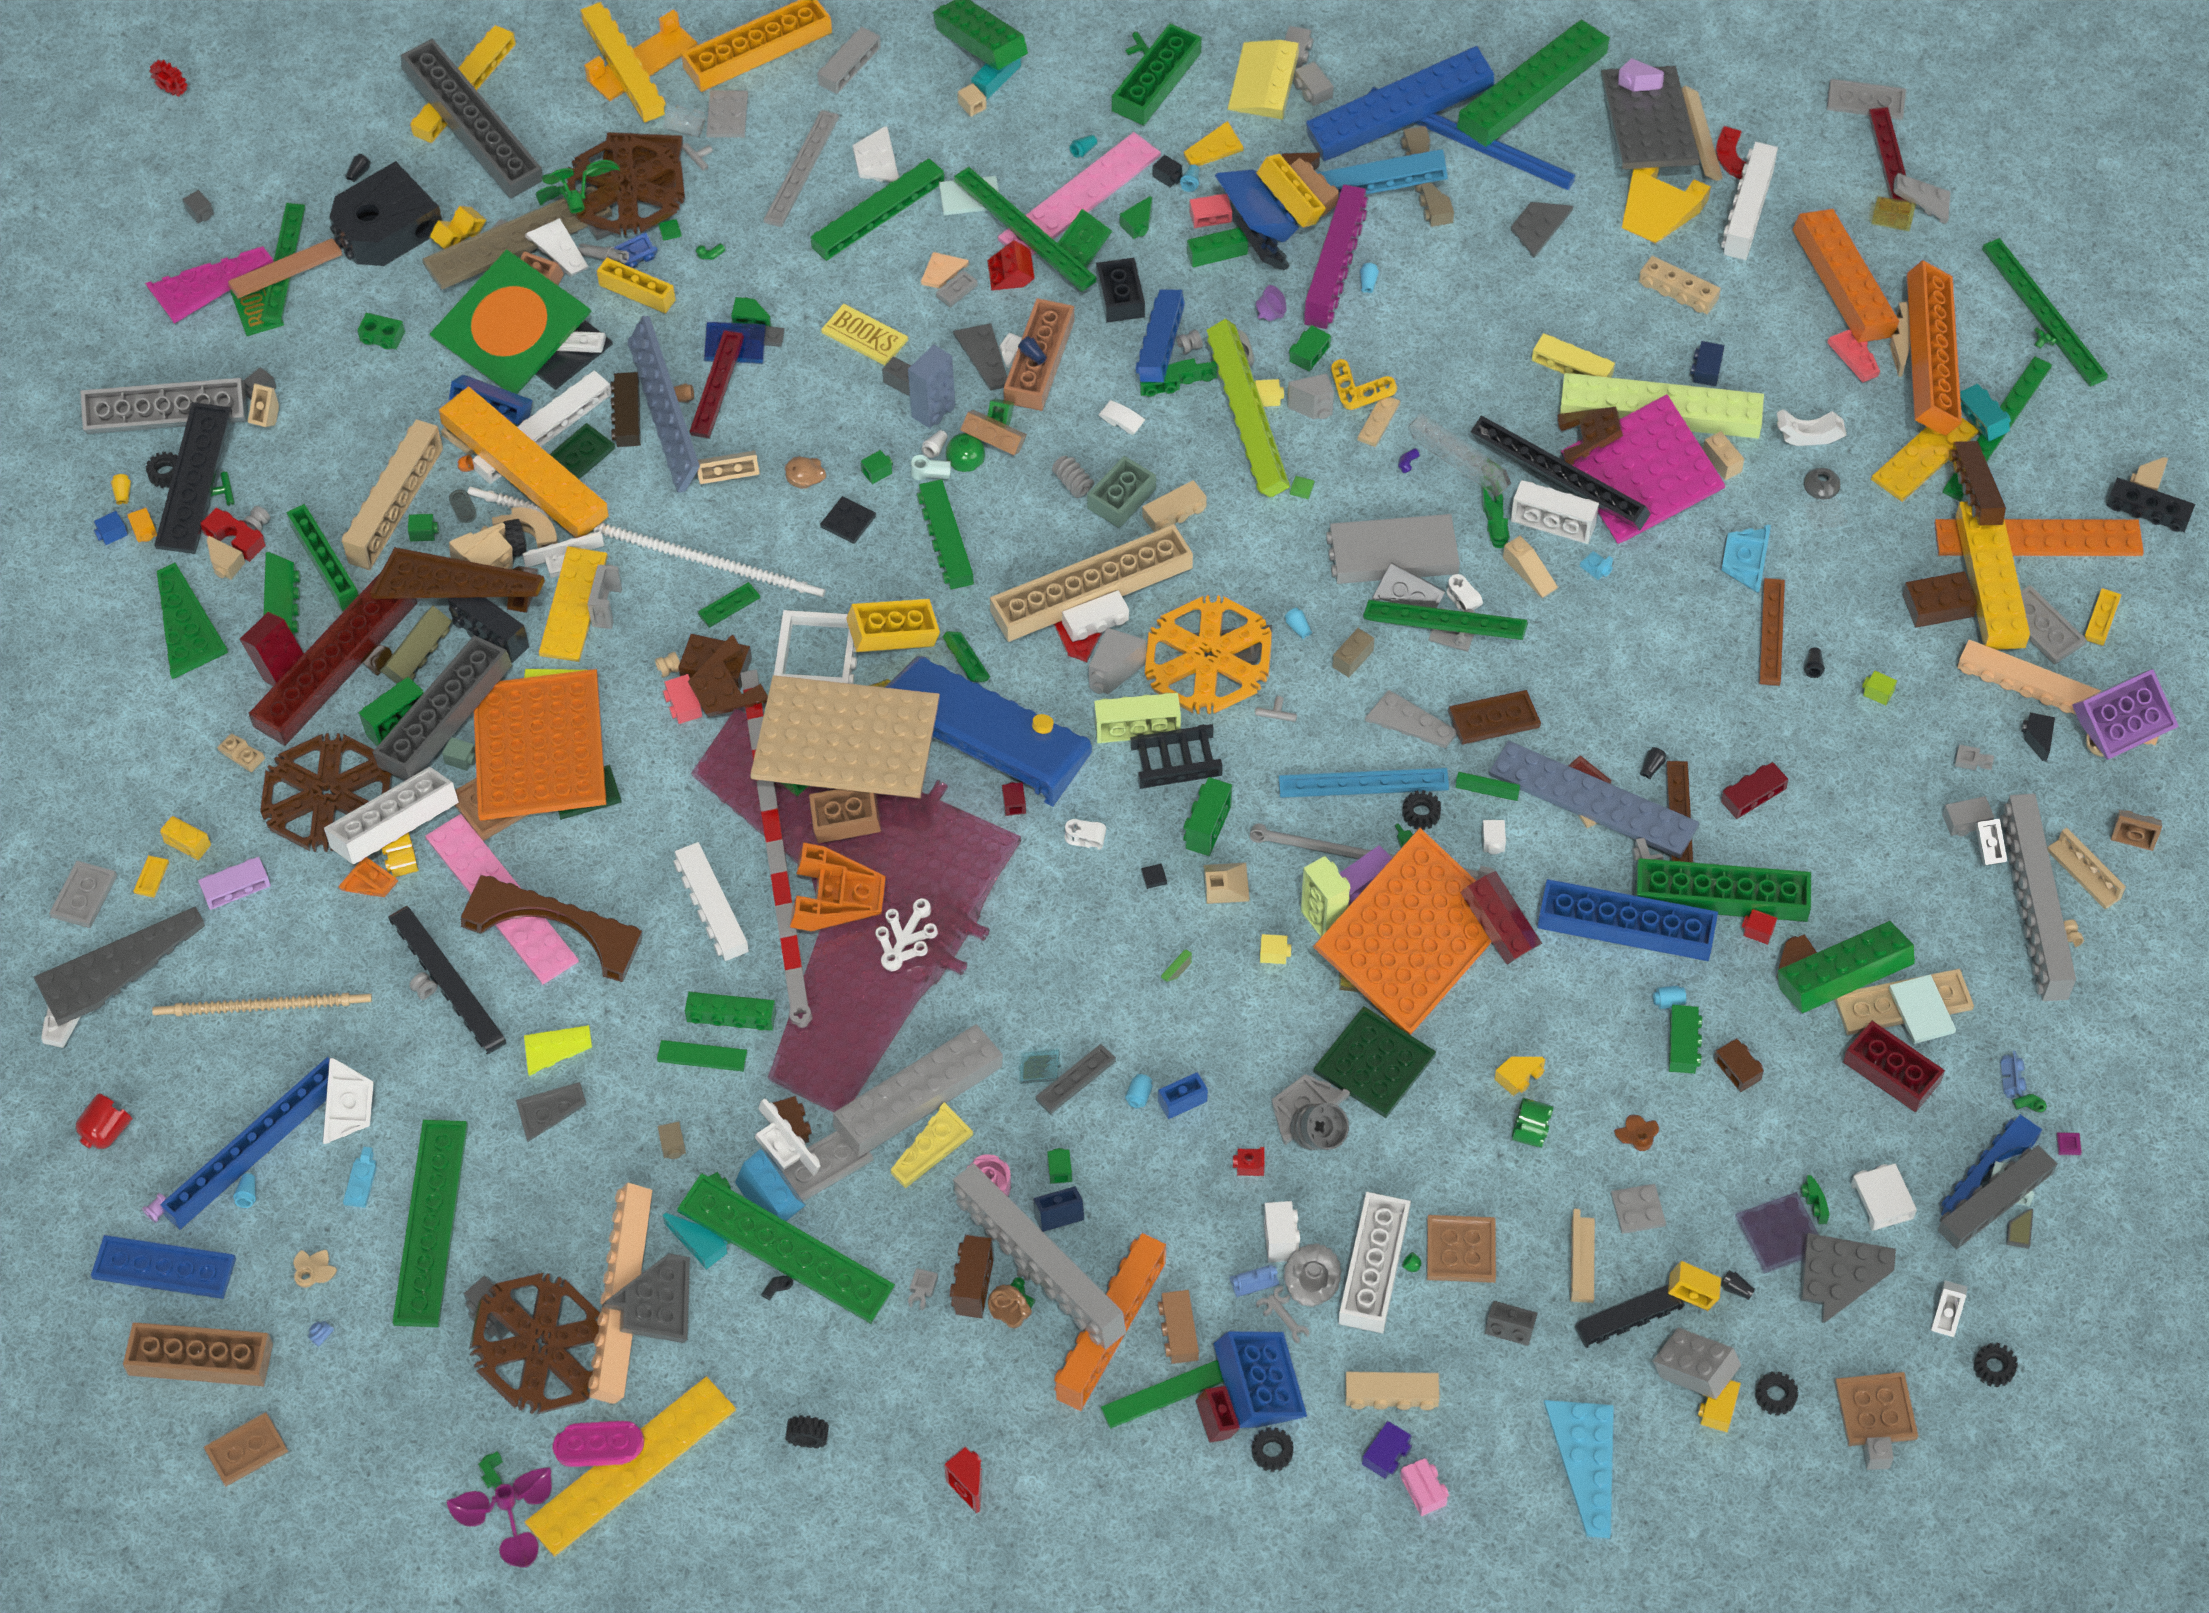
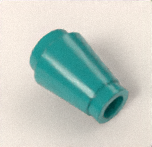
(1082, 146)

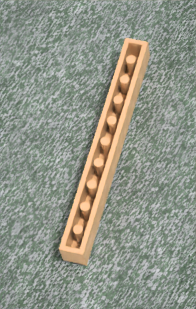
(2025, 678)
(624, 1265)

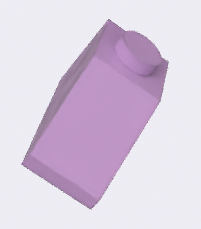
(1640, 76)

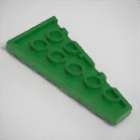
(187, 628)

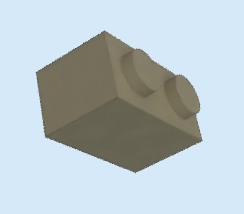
(1353, 652)

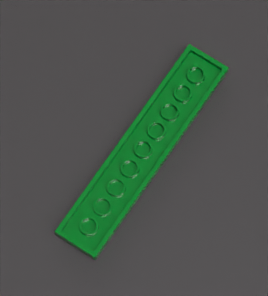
(430, 1224)
(786, 1248)

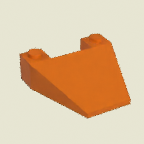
(843, 890)

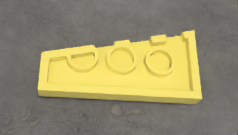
(939, 1138)

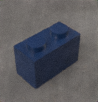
(1708, 363)
(1058, 1209)

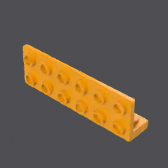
(653, 54)

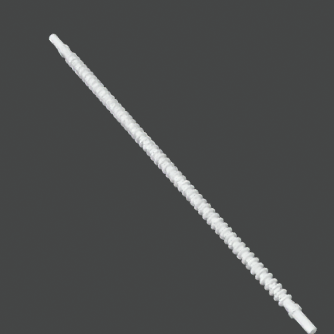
(802, 587)

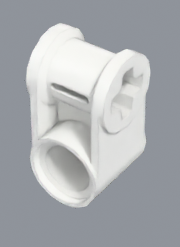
(1463, 593)
(1087, 833)

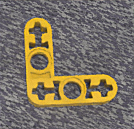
(1357, 393)

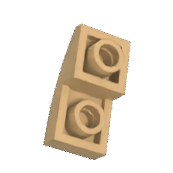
(241, 753)

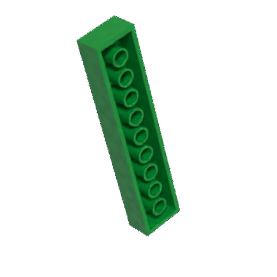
(1533, 83)

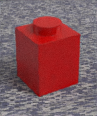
(1759, 926)

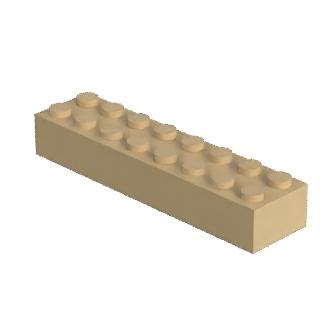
(392, 494)

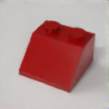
(964, 1475)

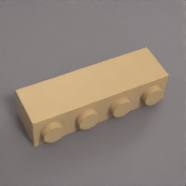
(1392, 1390)

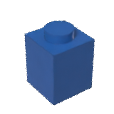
(110, 528)

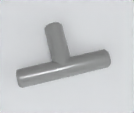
(697, 156)
(1276, 713)

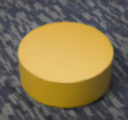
(1042, 723)

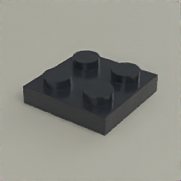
(848, 519)

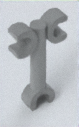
(1274, 1302)

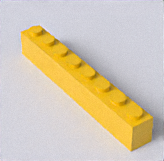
(623, 62)
(476, 69)

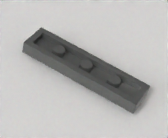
(1075, 1079)

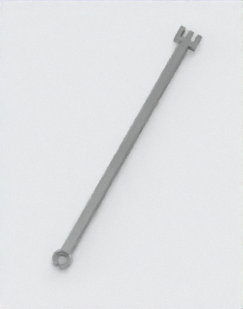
(1260, 834)

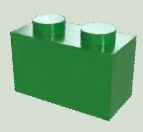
(1310, 348)

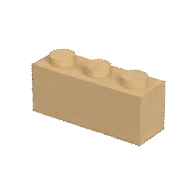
(728, 467)
(1174, 506)

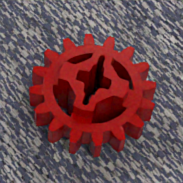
(168, 77)

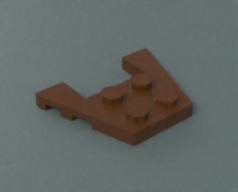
(1597, 426)
(716, 687)

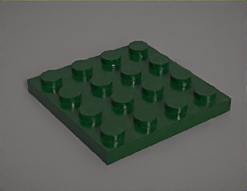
(1374, 1062)

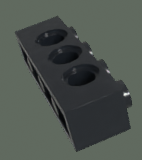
(2150, 505)

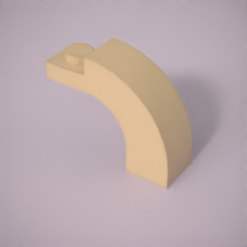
(532, 523)

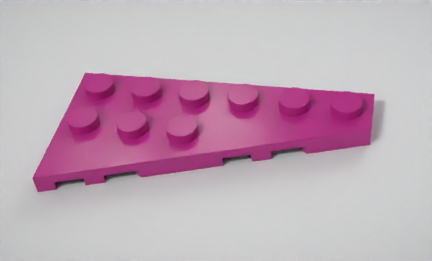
(203, 284)

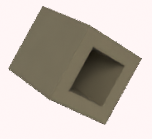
(671, 1140)

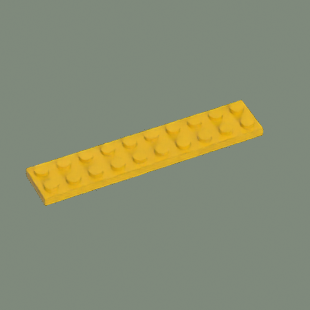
(609, 1485)

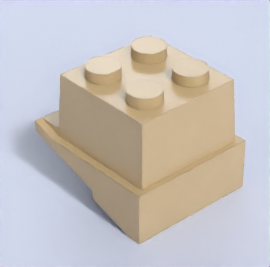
(484, 547)

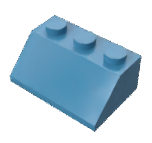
(768, 1187)

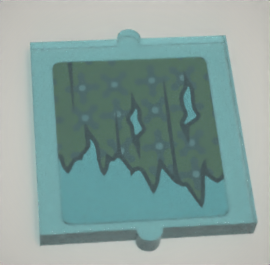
(1039, 1066)

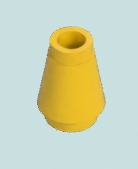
(121, 488)

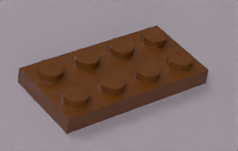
(1494, 717)

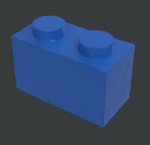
(1182, 1095)

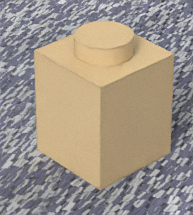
(971, 100)

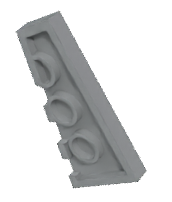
(1401, 715)

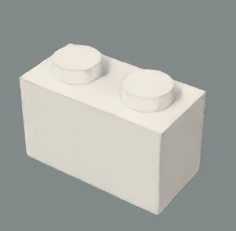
(1991, 842)

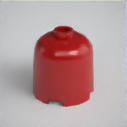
(101, 1123)

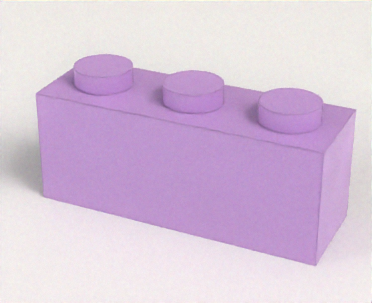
(234, 883)

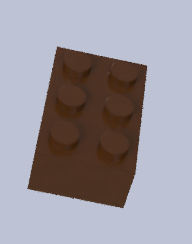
(1939, 599)
(701, 648)
(972, 1276)

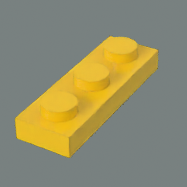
(2102, 616)

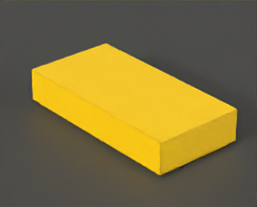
(151, 876)

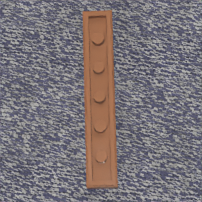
(284, 268)

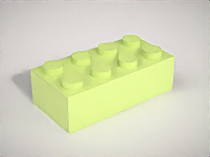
(1132, 716)
(1323, 894)

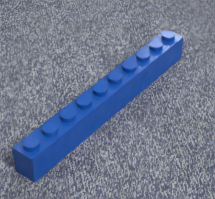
(247, 1147)

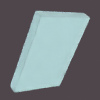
(957, 200)
(1922, 1009)

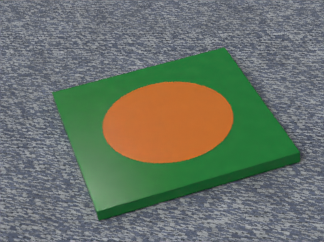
(510, 322)

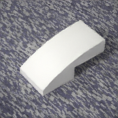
(1122, 416)

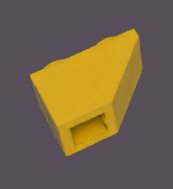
(1516, 1072)

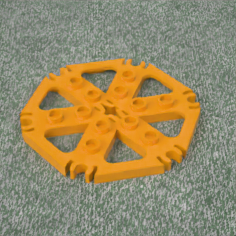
(1207, 667)

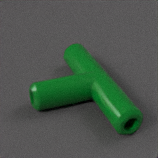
(1141, 45)
(225, 489)

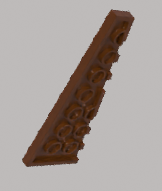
(434, 576)

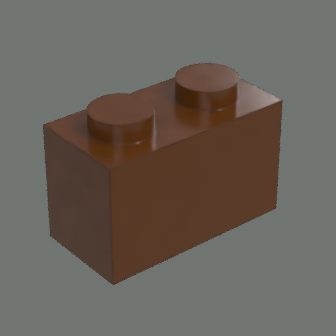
(1739, 1065)
(793, 1113)

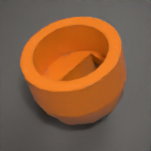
(463, 463)

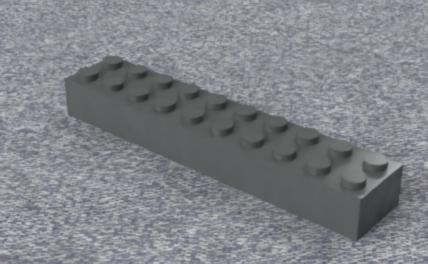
(471, 118)

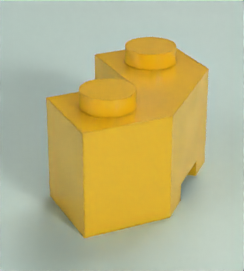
(464, 224)

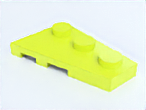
(553, 1046)

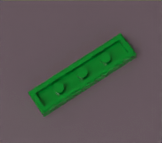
(702, 1055)

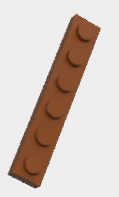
(1772, 632)

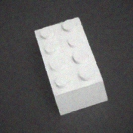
(1554, 512)

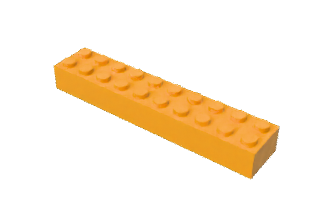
(523, 463)

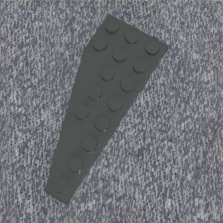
(95, 976)

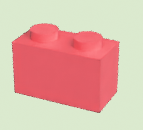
(1210, 210)
(682, 699)

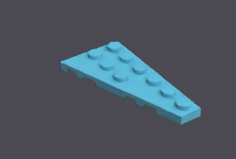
(1586, 1451)

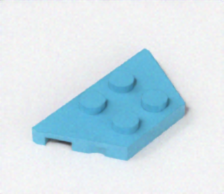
(1746, 556)

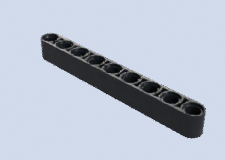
(448, 979)

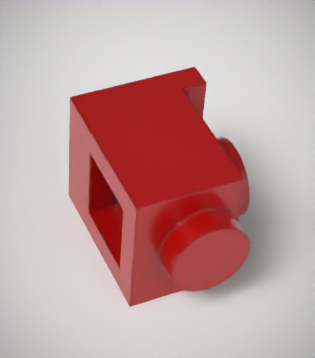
(1254, 1167)

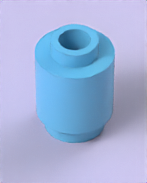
(1669, 996)
(1139, 1091)

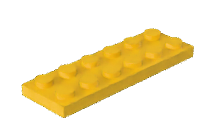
(1920, 460)
(569, 612)

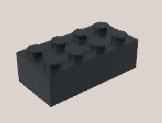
(489, 623)

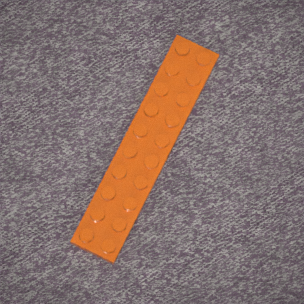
(2055, 537)

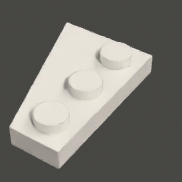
(558, 245)

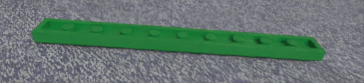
(1025, 229)
(2045, 312)
(2013, 405)

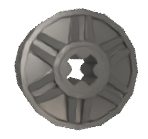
(1319, 1126)

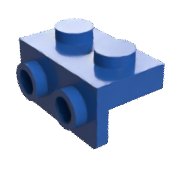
(639, 249)

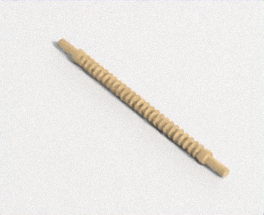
(180, 1009)

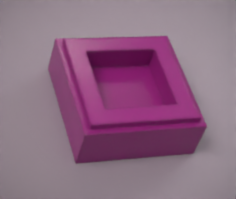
(2068, 1143)

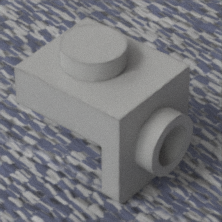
(1641, 851)

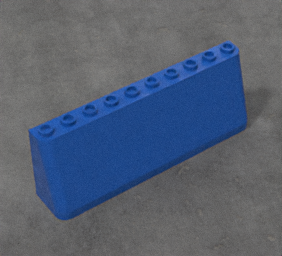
(997, 730)

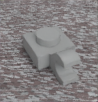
(1969, 758)

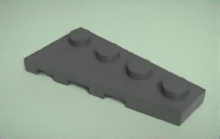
(983, 351)

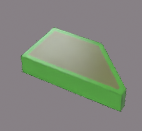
(1178, 966)

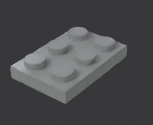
(727, 114)
(83, 894)

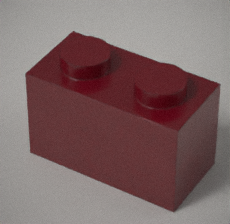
(1217, 1414)

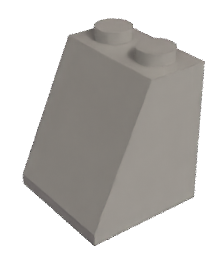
(1115, 660)

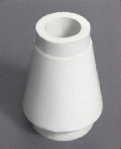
(934, 444)

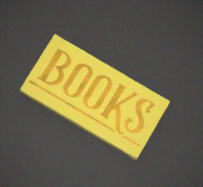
(864, 334)

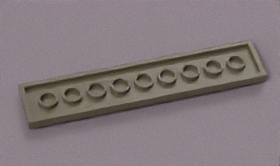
(482, 250)

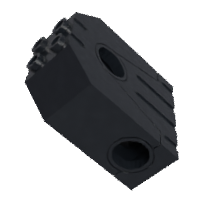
(383, 217)

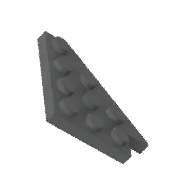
(1841, 1271)
(656, 1301)

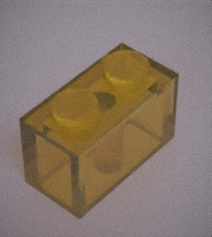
(1893, 213)

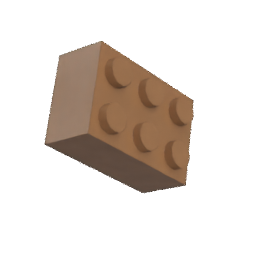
(844, 814)

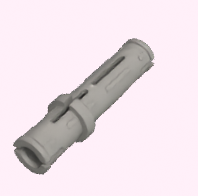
(603, 253)

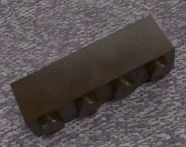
(627, 409)

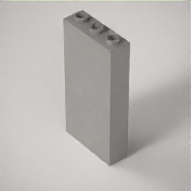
(1417, 544)

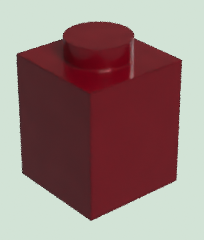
(1013, 798)

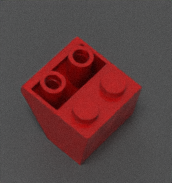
(1011, 267)

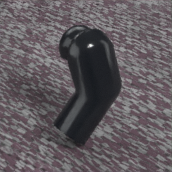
(775, 1285)

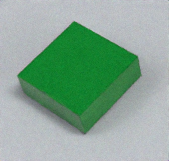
(669, 229)

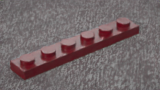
(1887, 147)
(716, 384)

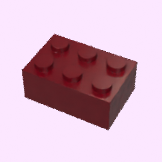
(271, 647)

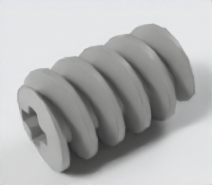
(1072, 476)

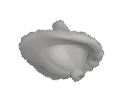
(1312, 1274)

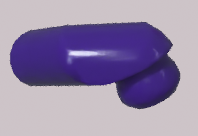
(1406, 458)

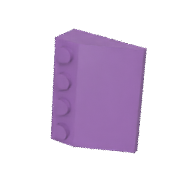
(2126, 714)

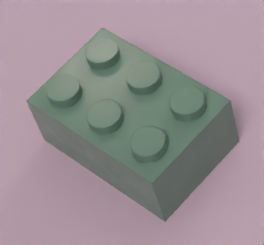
(1121, 491)

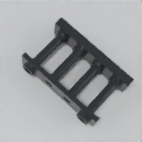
(1176, 774)

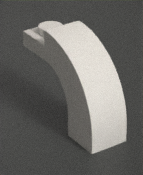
(1811, 432)

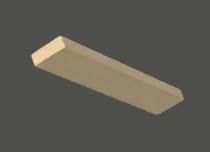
(1701, 134)

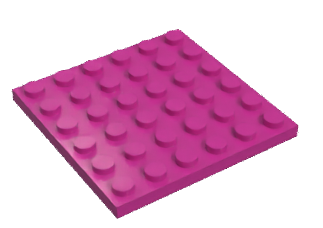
(1653, 464)

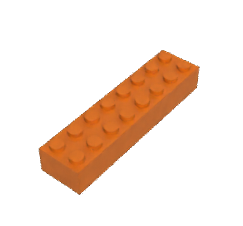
(1845, 275)
(1128, 1292)

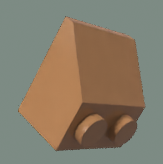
(2136, 830)

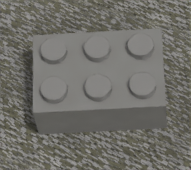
(1697, 1363)

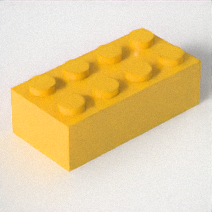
(892, 625)

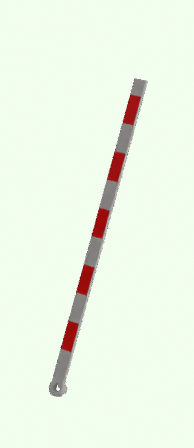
(778, 871)

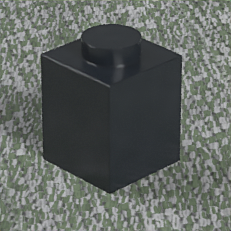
(1167, 171)

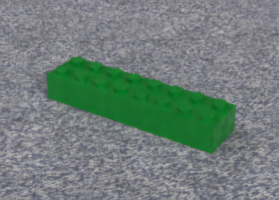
(1726, 888)

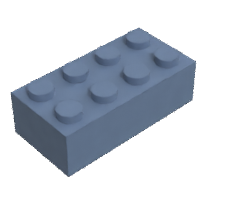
(931, 386)

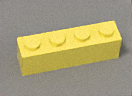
(1569, 358)

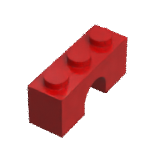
(222, 524)

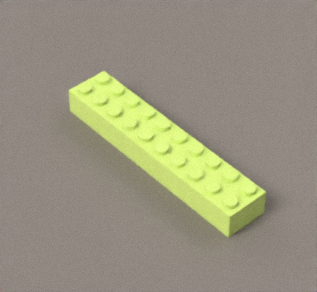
(1700, 407)

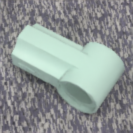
(924, 468)

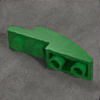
(1180, 372)

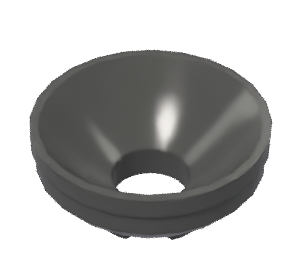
(1822, 489)

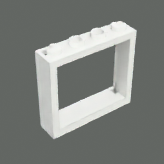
(814, 619)

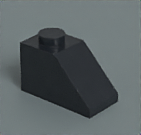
(2039, 733)

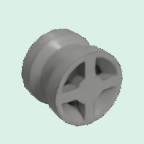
(423, 986)

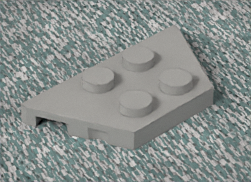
(1303, 1091)

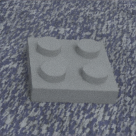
(1638, 1208)

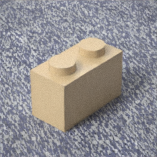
(1723, 455)

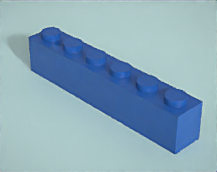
(1160, 335)

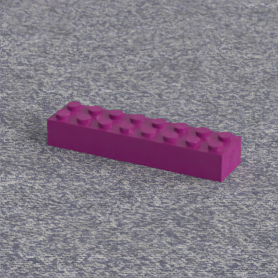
(1335, 257)

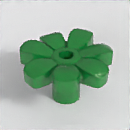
(2043, 338)

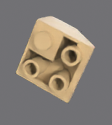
(1226, 883)

